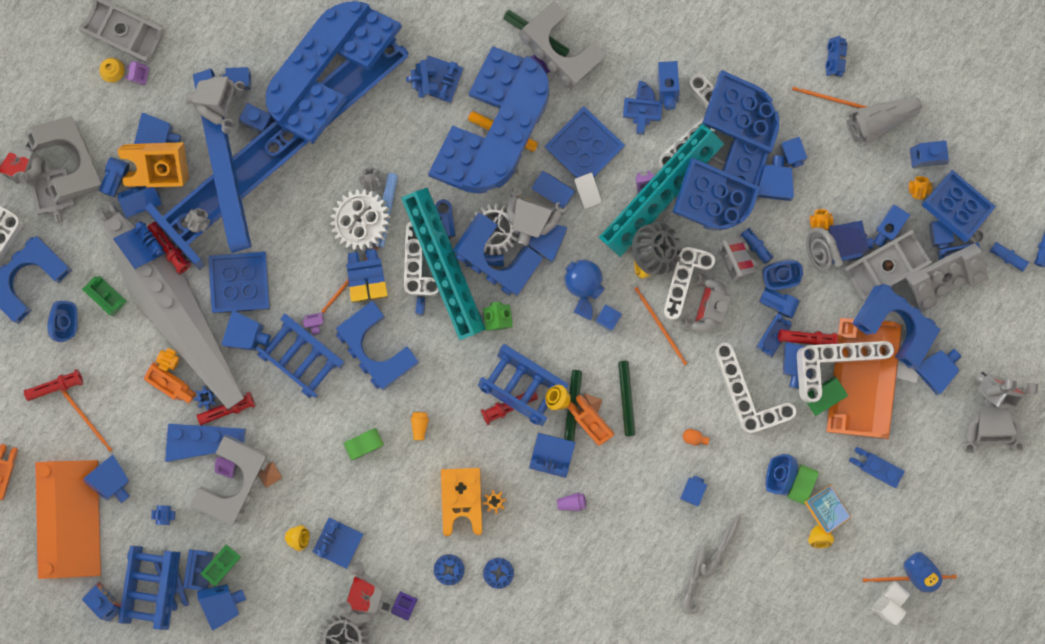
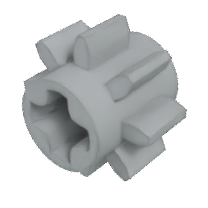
(371, 179)
(197, 220)

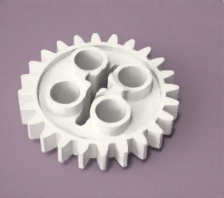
(372, 230)

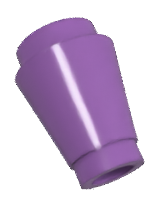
(573, 502)

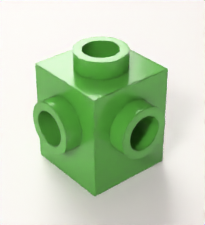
(497, 316)

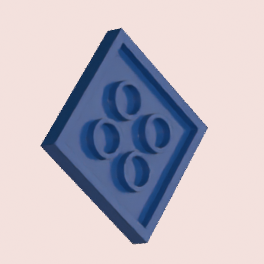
(584, 145)
(958, 206)
(239, 282)

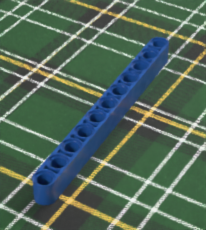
(225, 179)

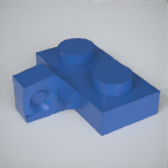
(642, 112)

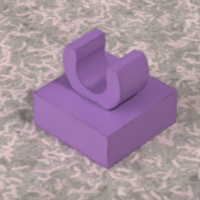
(137, 73)
(642, 181)
(314, 322)
(225, 467)

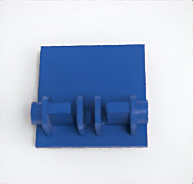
(446, 76)
(139, 245)
(552, 455)
(337, 543)

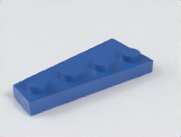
(195, 440)

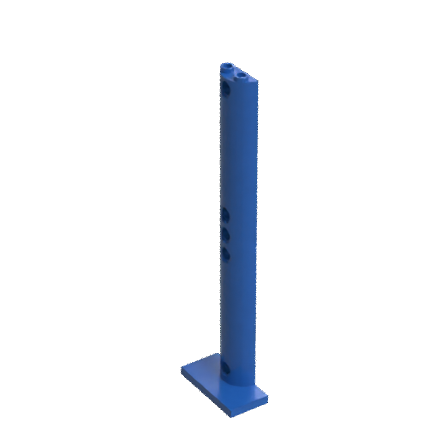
(255, 160)

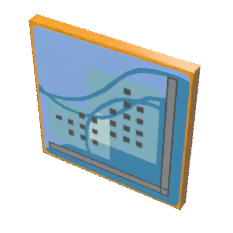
(827, 509)

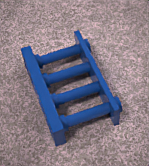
(317, 350)
(523, 366)
(165, 595)

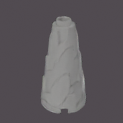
(876, 120)

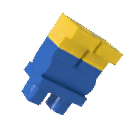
(364, 271)

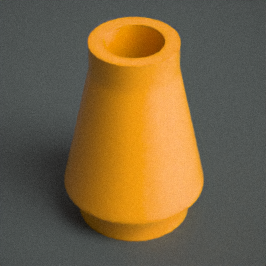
(419, 425)

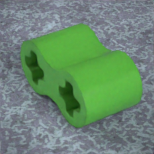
(363, 444)
(803, 484)

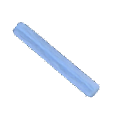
(388, 197)

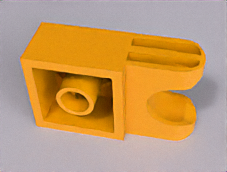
(156, 164)
(465, 504)

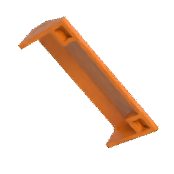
(867, 383)
(67, 520)

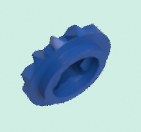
(449, 560)
(493, 565)

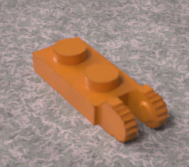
(591, 421)
(6, 469)

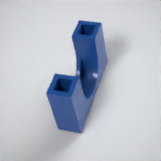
(471, 249)
(34, 253)
(920, 330)
(353, 333)

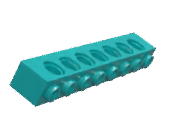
(659, 191)
(443, 263)

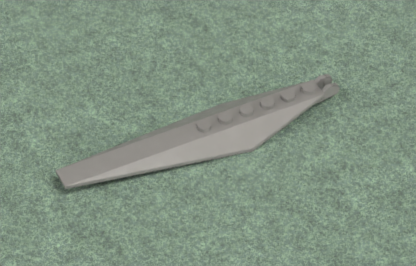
(175, 312)

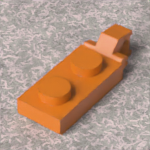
(169, 384)

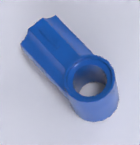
(114, 172)
(447, 218)
(784, 304)

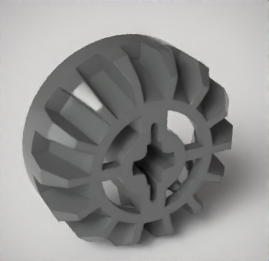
(652, 247)

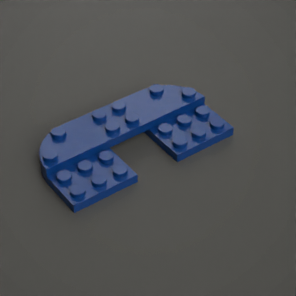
(347, 30)
(522, 94)
(728, 196)

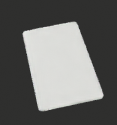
(588, 190)

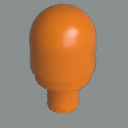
(694, 437)

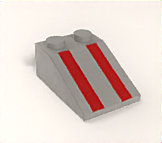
(737, 260)

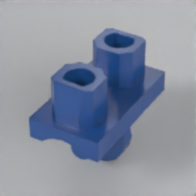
(419, 79)

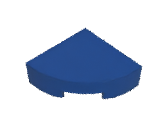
(644, 91)
(420, 306)
(584, 309)

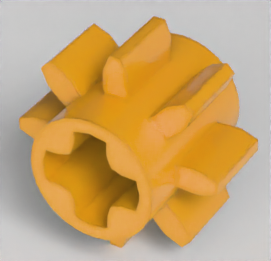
(920, 187)
(821, 219)
(167, 359)
(499, 505)

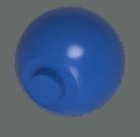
(584, 279)

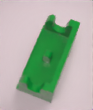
(104, 295)
(831, 394)
(221, 565)

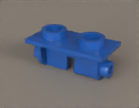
(834, 65)

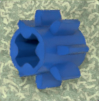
(207, 403)
(163, 515)

